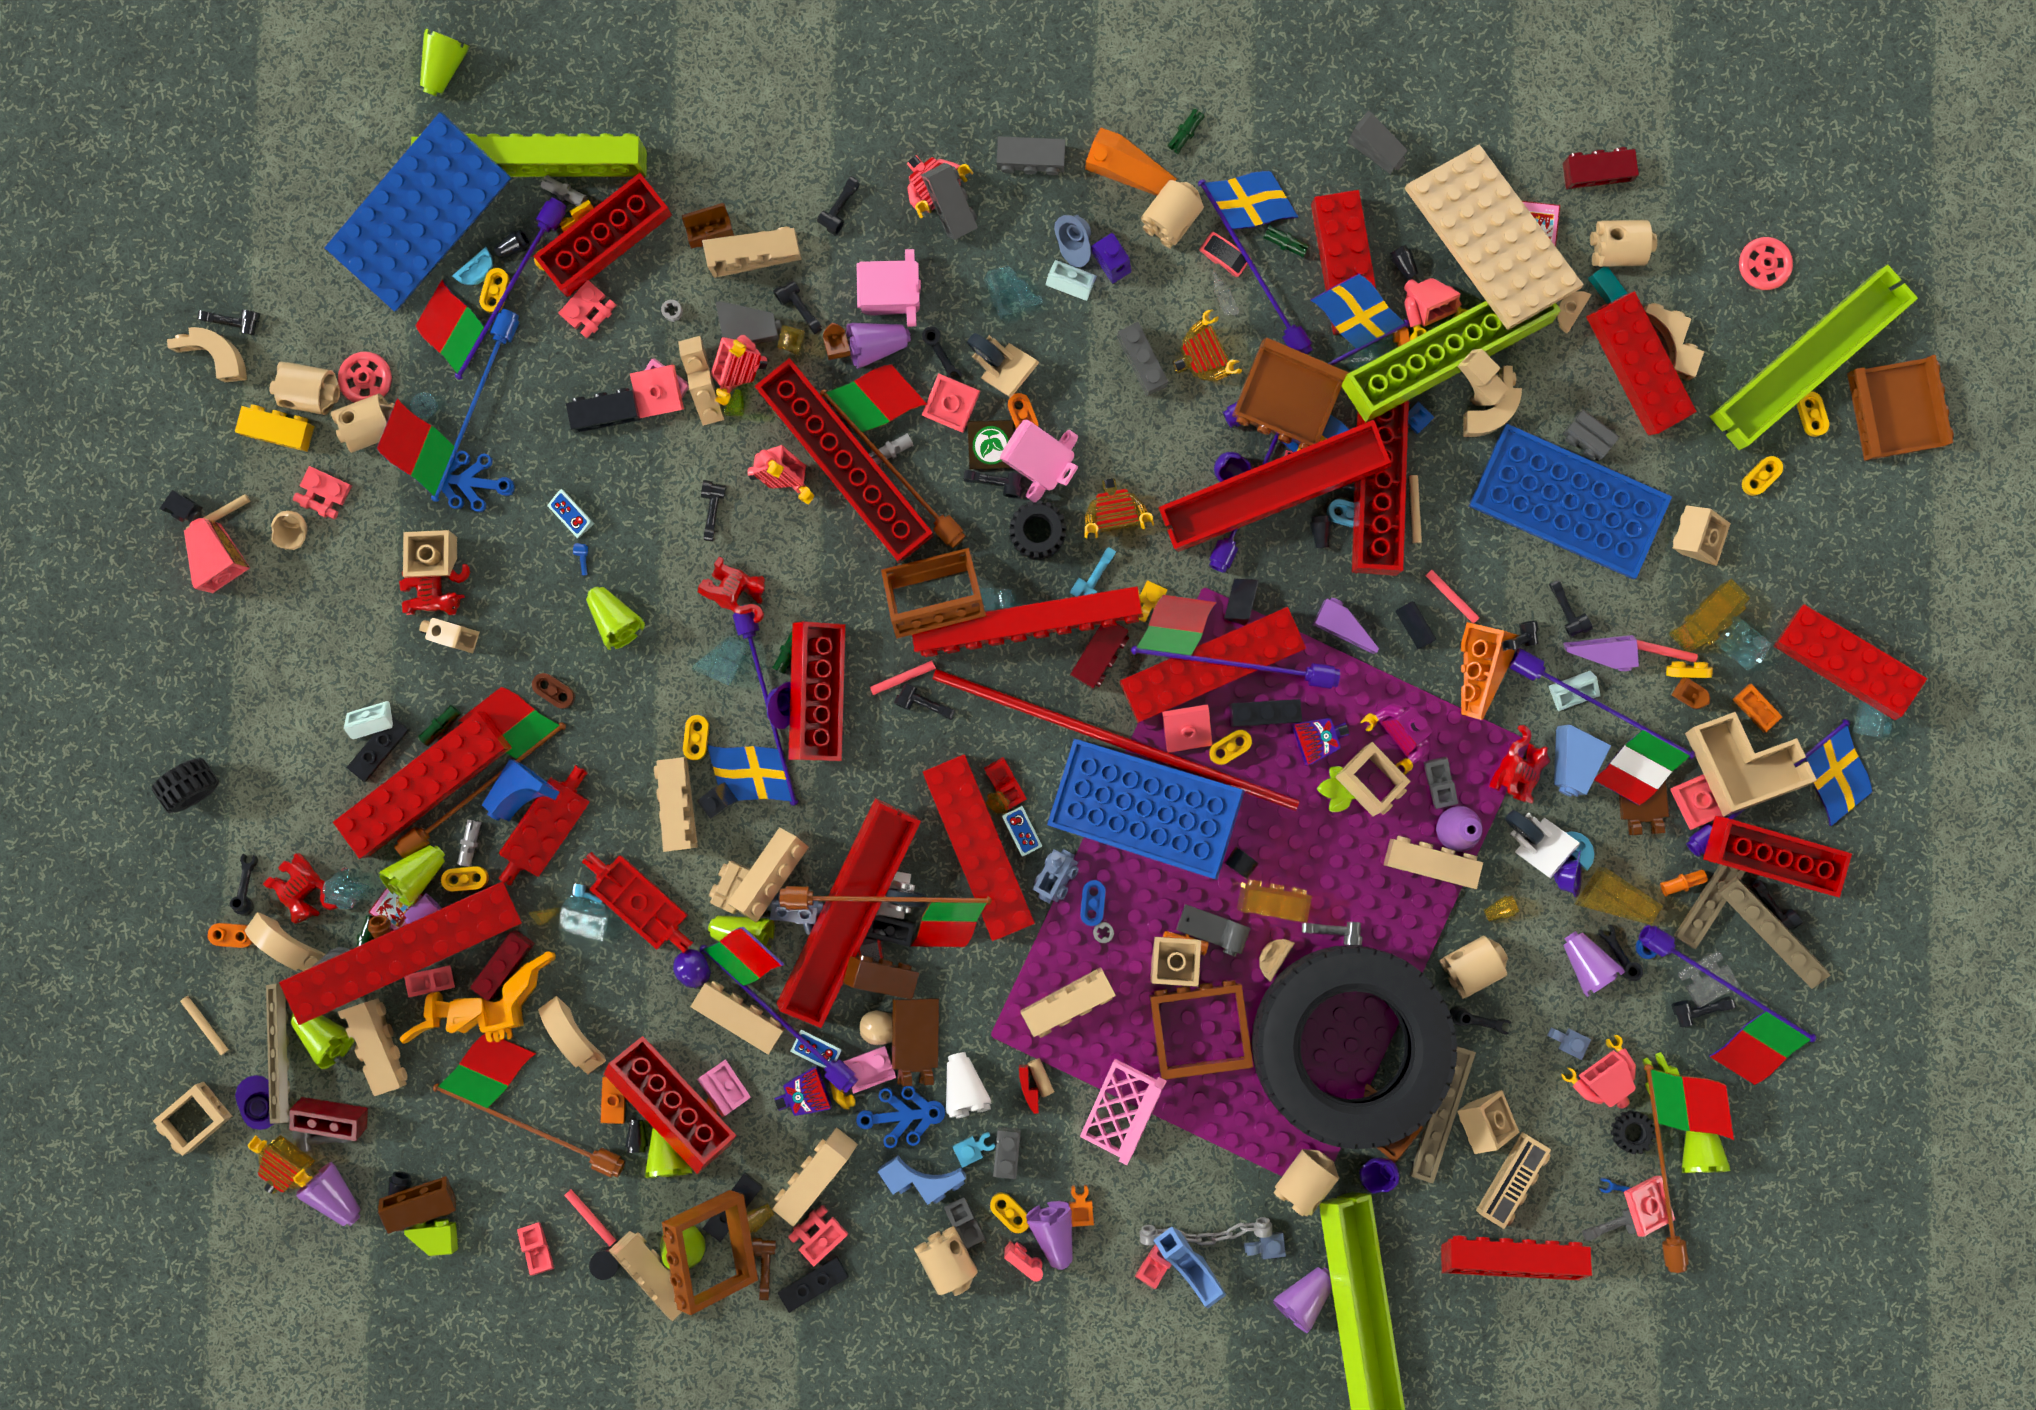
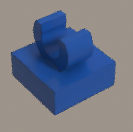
(1418, 417)

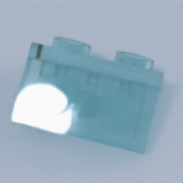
(1743, 643)
(1871, 722)
(342, 892)
(584, 918)

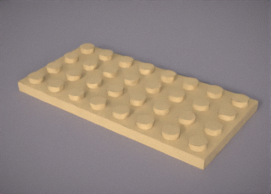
(1493, 237)

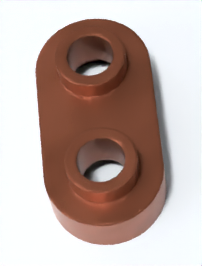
(554, 690)

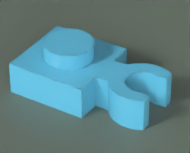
(970, 1150)

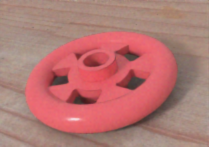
(1759, 245)
(364, 358)

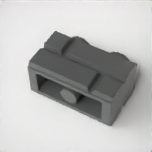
(1590, 435)
(1007, 1152)

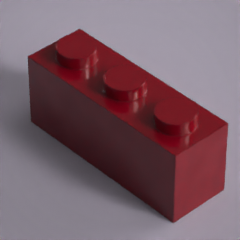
(1600, 168)
(1099, 655)
(502, 965)
(328, 1118)

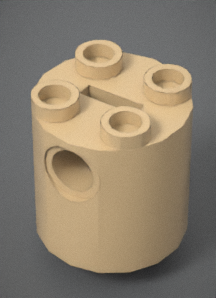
(1172, 212)
(1622, 243)
(305, 388)
(362, 422)
(1475, 966)
(1307, 1181)
(947, 1262)

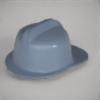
(1073, 239)

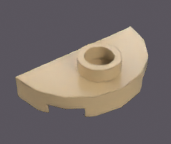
(1571, 308)
(1273, 956)

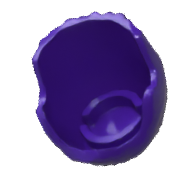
(1230, 465)
(691, 968)
(1379, 1175)

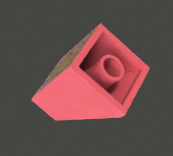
(212, 555)

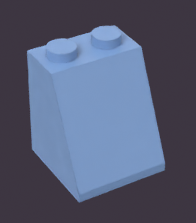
(1577, 760)

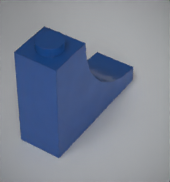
(515, 788)

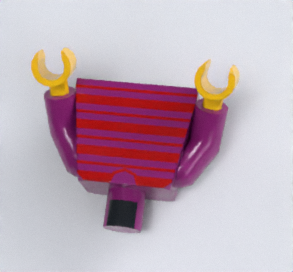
(1406, 729)

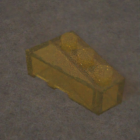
(1711, 616)
(1617, 897)
(1274, 901)

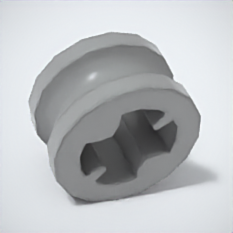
(678, 314)
(1104, 939)

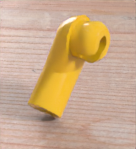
(844, 1101)

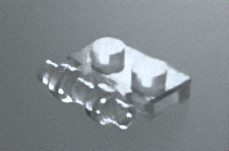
(1706, 988)

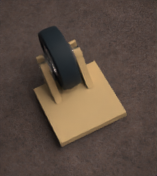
(1009, 364)

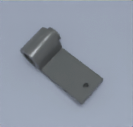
(1214, 929)

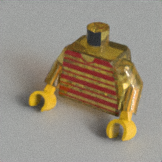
(1204, 352)
(1115, 510)
(281, 1164)

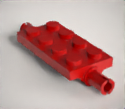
(544, 828)
(638, 902)

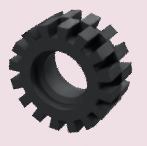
(1643, 1141)

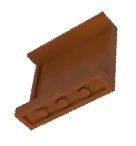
(1288, 394)
(1900, 408)

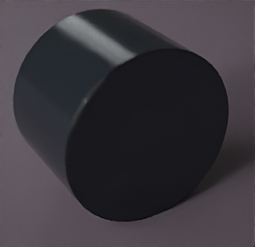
(1241, 863)
(603, 1264)

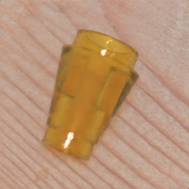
(1501, 909)
(758, 1217)

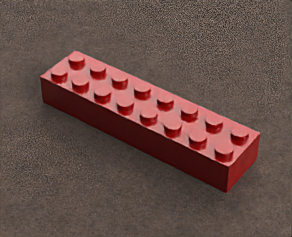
(1381, 502)
(1182, 679)
(422, 785)
(978, 846)

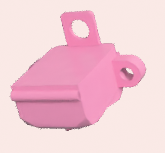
(889, 287)
(1040, 457)

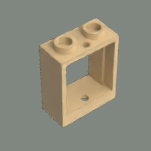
(1361, 792)
(208, 1102)

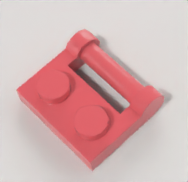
(1017, 1257)

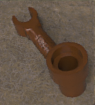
(764, 1249)

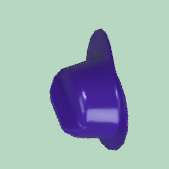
(779, 706)
(1569, 876)
(253, 1101)

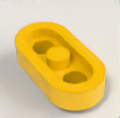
(492, 290)
(1815, 413)
(1761, 477)
(1680, 669)
(694, 737)
(1230, 748)
(465, 878)
(1009, 1212)

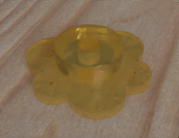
(997, 802)

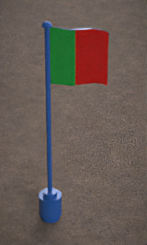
(420, 447)

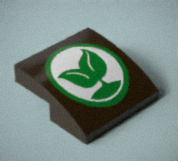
(987, 442)

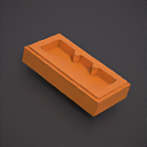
(1757, 708)
(612, 1103)

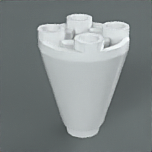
(964, 1088)

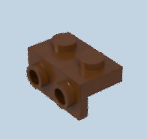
(707, 224)

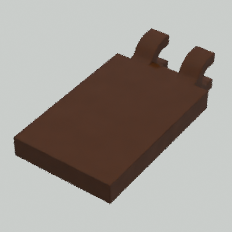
(1650, 810)
(915, 1039)

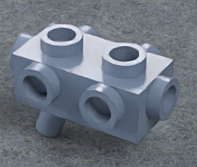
(1057, 871)
(804, 917)

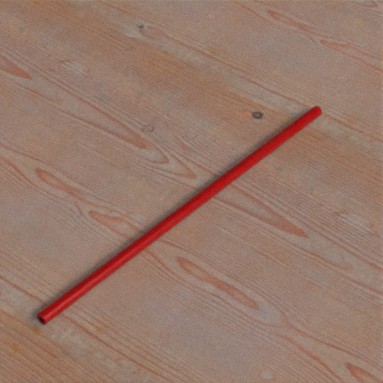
(1115, 739)

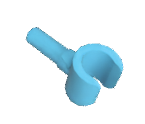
(579, 891)

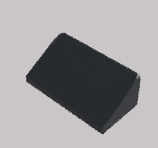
(1241, 600)
(1415, 625)
(891, 930)

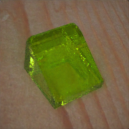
(736, 405)

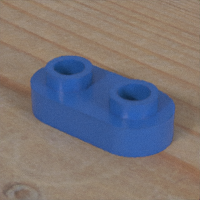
(1092, 902)

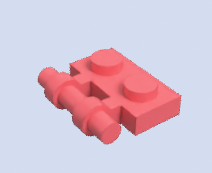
(582, 305)
(326, 486)
(821, 1242)

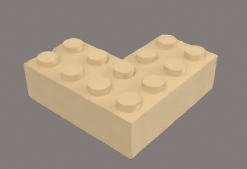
(1737, 773)

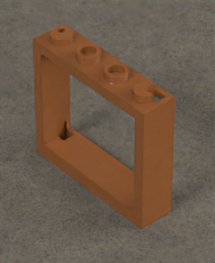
(938, 614)
(1205, 1067)
(746, 1273)

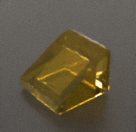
(791, 339)
(544, 916)

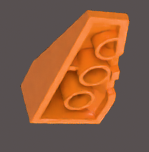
(1124, 162)
(1483, 667)

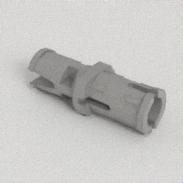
(563, 191)
(893, 448)
(469, 843)

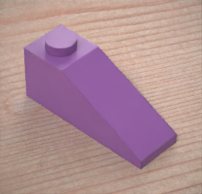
(1341, 623)
(1613, 652)

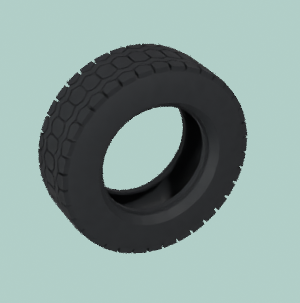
(1424, 1070)

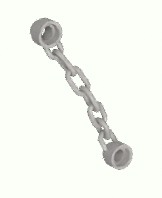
(1262, 1229)

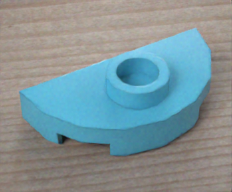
(476, 269)
(1586, 848)

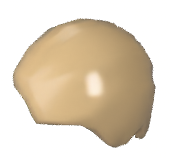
(288, 530)
(876, 1027)

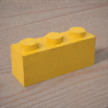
(275, 427)

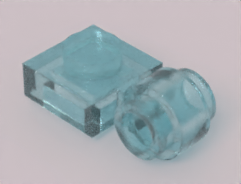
(1004, 598)

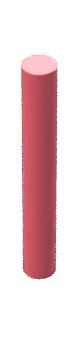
(1452, 596)
(1667, 651)
(896, 680)
(590, 1217)

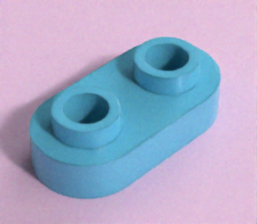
(1347, 515)

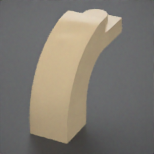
(227, 358)
(1487, 421)
(279, 945)
(568, 1037)

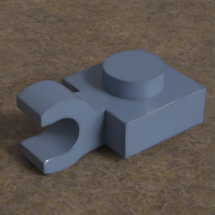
(1571, 1042)
(1268, 1247)

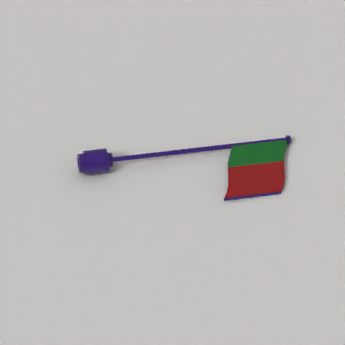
(453, 326)
(1178, 628)
(747, 961)
(1761, 1042)

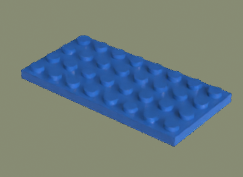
(418, 212)
(1570, 501)
(1146, 808)

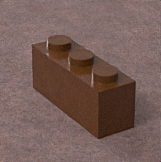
(881, 976)
(417, 1205)

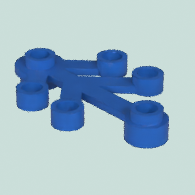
(466, 481)
(904, 1115)

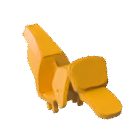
(490, 1016)

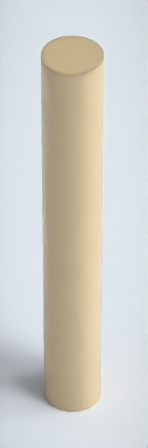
(228, 508)
(1415, 509)
(204, 1025)

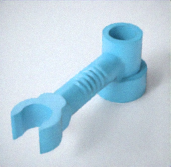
(1085, 588)

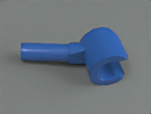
(582, 551)
(1612, 1186)

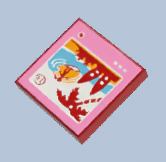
(1547, 217)
(392, 908)

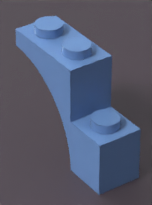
(899, 1175)
(1190, 1265)

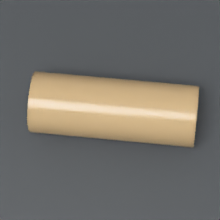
(1040, 1077)

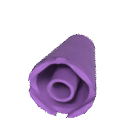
(875, 341)
(1459, 828)
(1590, 963)
(330, 1196)
(1053, 1232)
(1305, 1298)

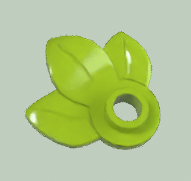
(1334, 790)

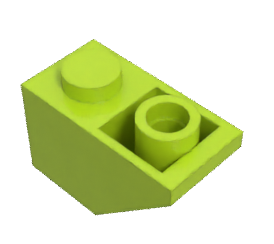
(434, 1238)

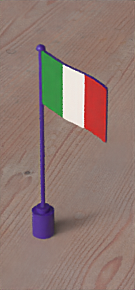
(1640, 763)

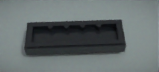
(377, 750)
(717, 1225)
(813, 1284)

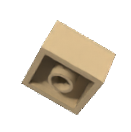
(1701, 534)
(429, 553)
(1175, 961)
(1488, 1122)

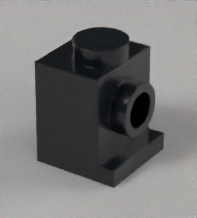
(181, 507)

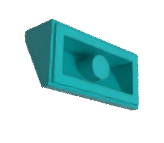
(1607, 285)

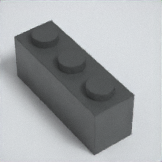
(1030, 155)
(950, 200)
(1142, 359)

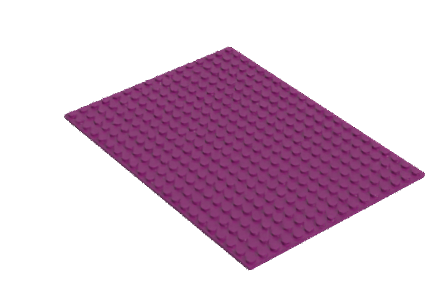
(1311, 849)

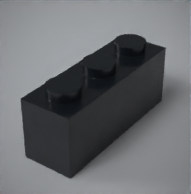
(602, 410)
(1265, 713)

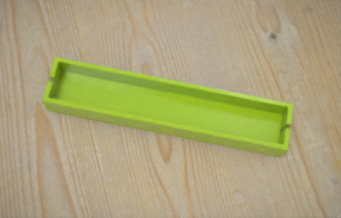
(1813, 357)
(1361, 1303)

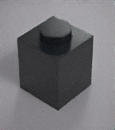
(717, 800)

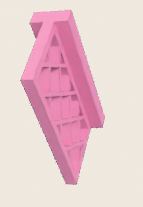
(1141, 1116)

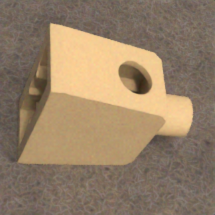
(449, 634)

